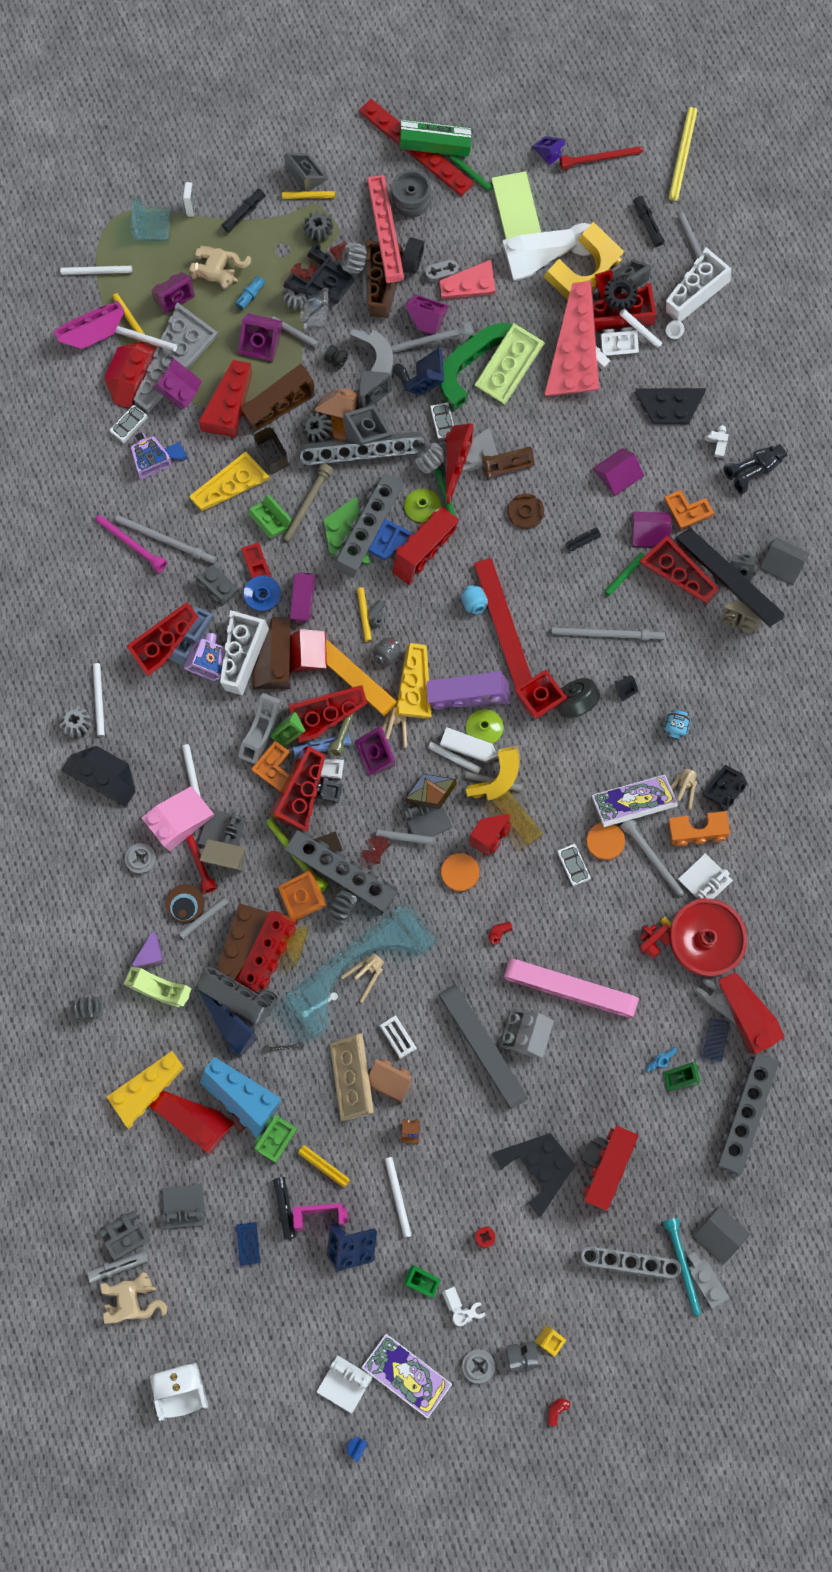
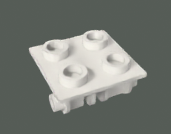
(705, 878)
(344, 1384)

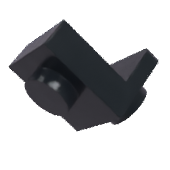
(329, 790)

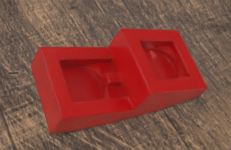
(255, 560)

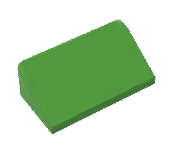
(287, 730)

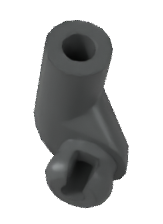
(374, 614)

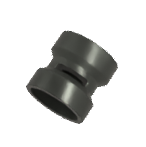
(336, 356)

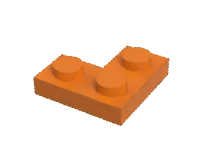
(685, 514)
(269, 766)

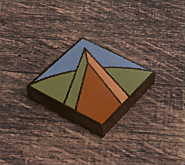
(431, 791)

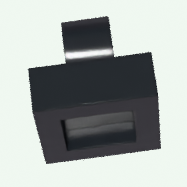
(626, 687)

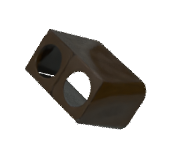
(265, 435)

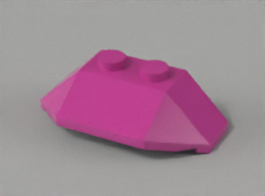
(91, 326)

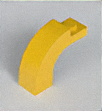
(509, 767)

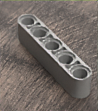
(640, 1269)

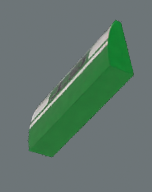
(435, 138)

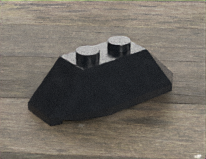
(102, 773)

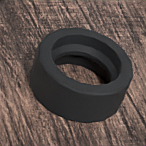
(412, 255)

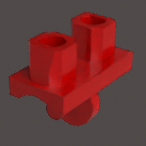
(649, 946)

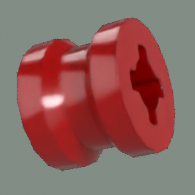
(484, 1240)

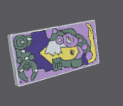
(634, 800)
(407, 1376)

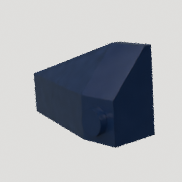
(234, 1030)

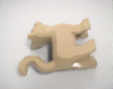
(215, 264)
(127, 1300)

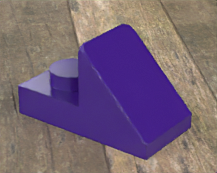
(549, 148)

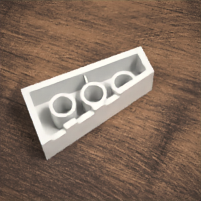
(698, 285)
(242, 649)

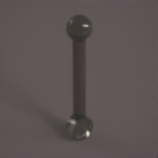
(266, 1049)

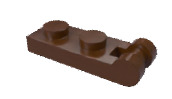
(508, 462)

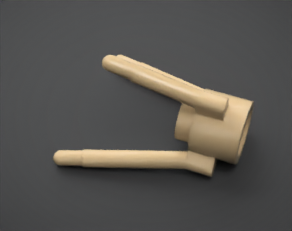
(395, 719)
(686, 780)
(370, 964)

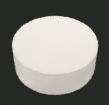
(675, 329)

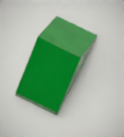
(682, 1077)
(422, 1281)

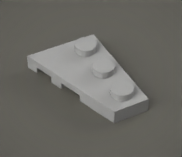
(482, 446)

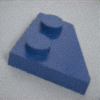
(388, 540)

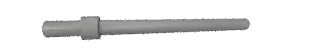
(196, 552)
(645, 634)

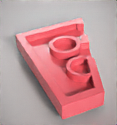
(469, 283)

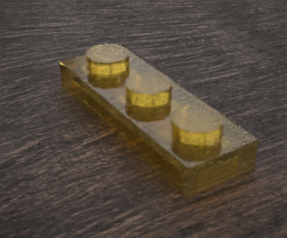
(520, 820)

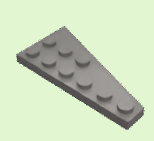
(191, 338)

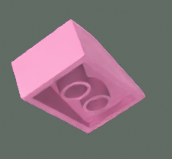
(178, 817)

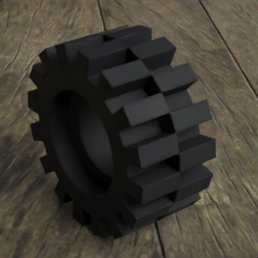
(620, 303)

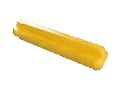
(323, 1166)

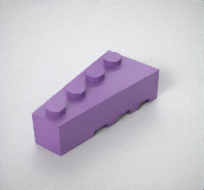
(469, 691)

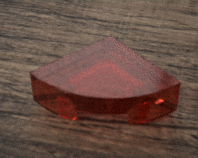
(337, 251)

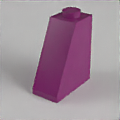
(303, 597)

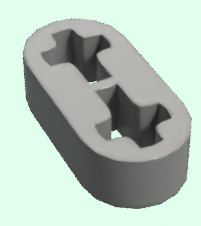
(441, 270)

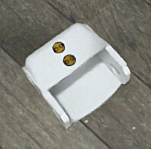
(178, 1391)

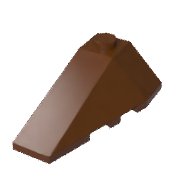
(273, 661)

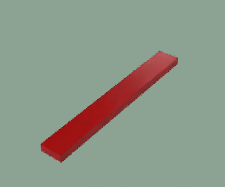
(503, 622)

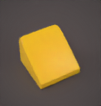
(550, 1340)

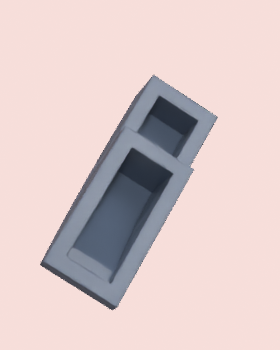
(193, 635)

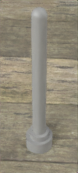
(465, 330)
(631, 828)

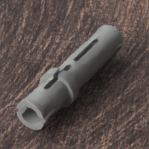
(94, 1275)

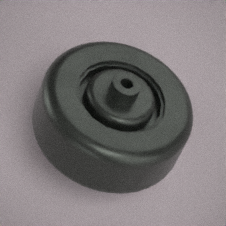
(581, 696)

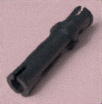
(248, 206)
(645, 215)
(286, 1216)

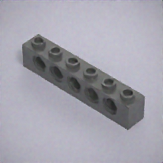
(350, 564)
(296, 849)
(768, 1067)

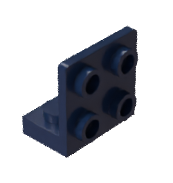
(429, 374)
(352, 1249)

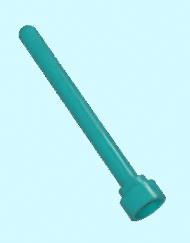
(672, 1227)

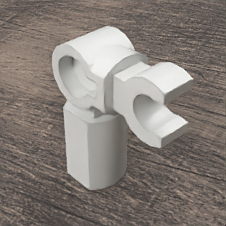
(460, 1317)

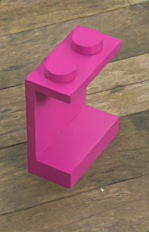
(299, 1212)

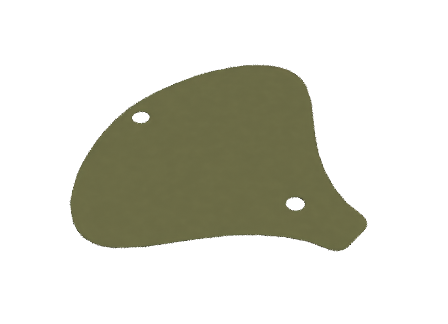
(158, 260)

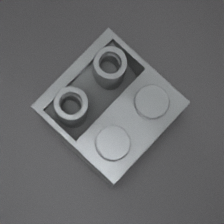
(527, 1033)

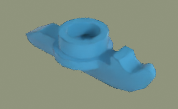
(661, 1059)

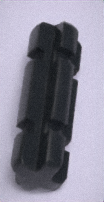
(583, 539)

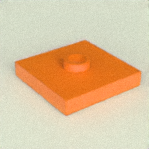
(302, 895)

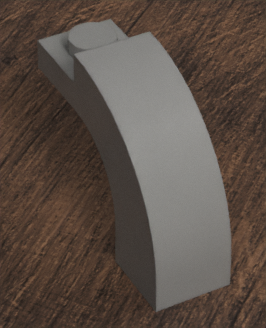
(378, 346)
(259, 734)

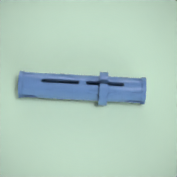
(320, 746)

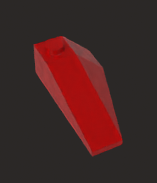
(458, 447)
(161, 640)
(327, 710)

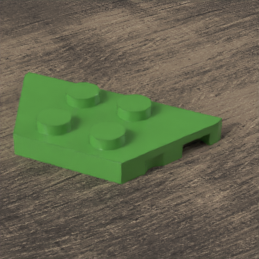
(338, 526)

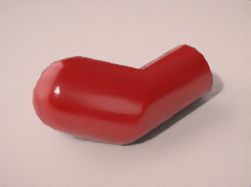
(497, 932)
(555, 1409)

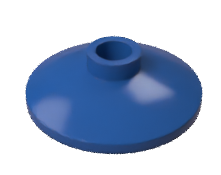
(261, 585)

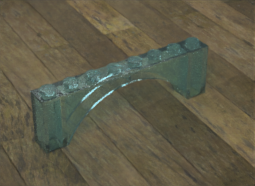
(399, 932)

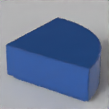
(176, 452)

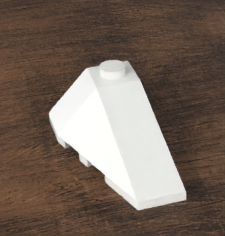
(533, 251)

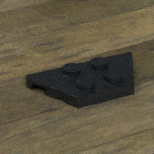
(670, 404)

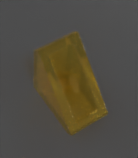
(296, 944)

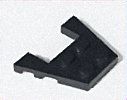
(327, 276)
(545, 1161)

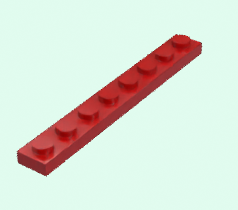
(432, 161)

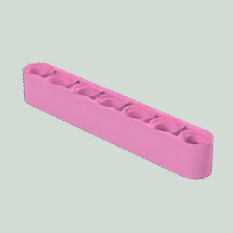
(571, 988)

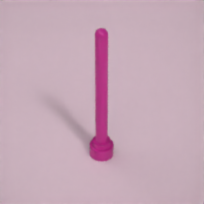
(157, 563)

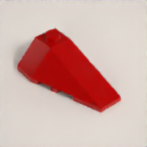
(754, 1020)
(197, 1122)

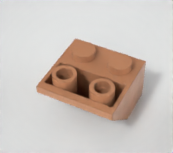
(389, 1080)

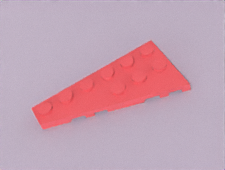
(575, 356)

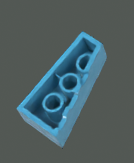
(240, 1095)

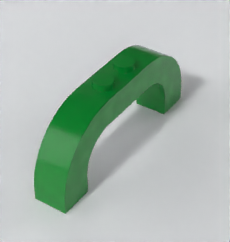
(463, 356)

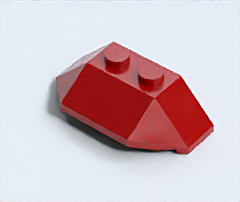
(128, 371)

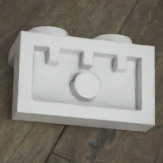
(619, 342)

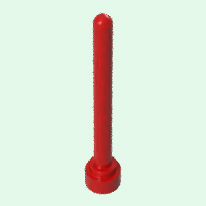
(566, 161)
(207, 884)

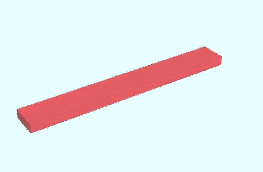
(385, 229)

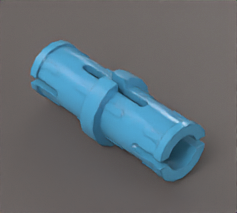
(250, 292)

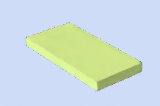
(515, 205)
(509, 363)

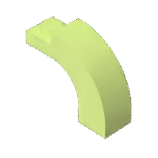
(156, 987)

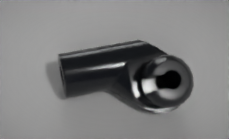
(401, 372)

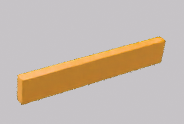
(355, 676)

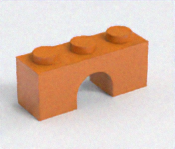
(683, 833)

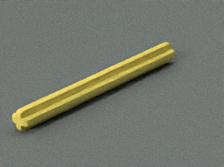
(682, 154)

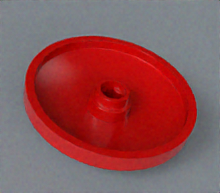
(708, 937)

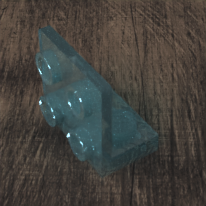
(150, 222)

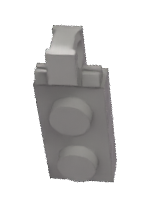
(707, 1281)

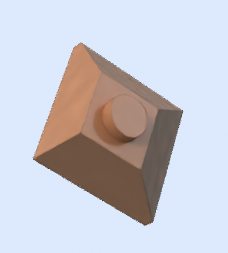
(338, 402)

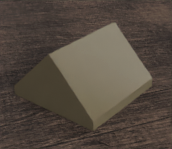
(223, 855)

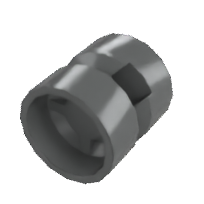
(522, 1356)

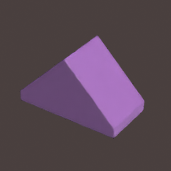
(150, 954)

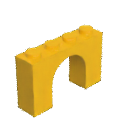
(603, 250)

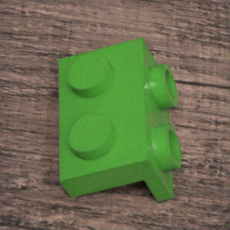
(270, 517)
(275, 1138)

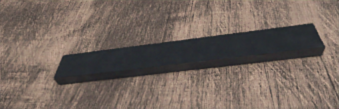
(730, 577)

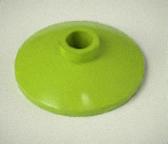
(418, 512)
(492, 732)

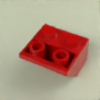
(488, 833)

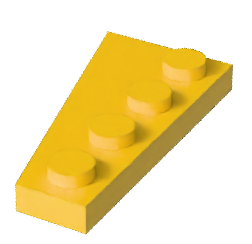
(232, 480)
(413, 686)
(140, 1091)

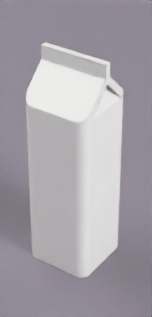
(468, 746)

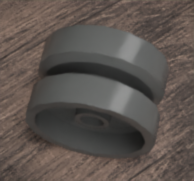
(411, 193)

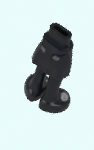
(765, 461)

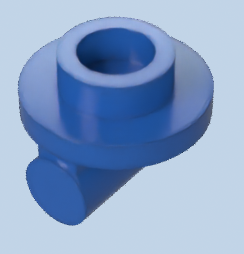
(356, 1447)

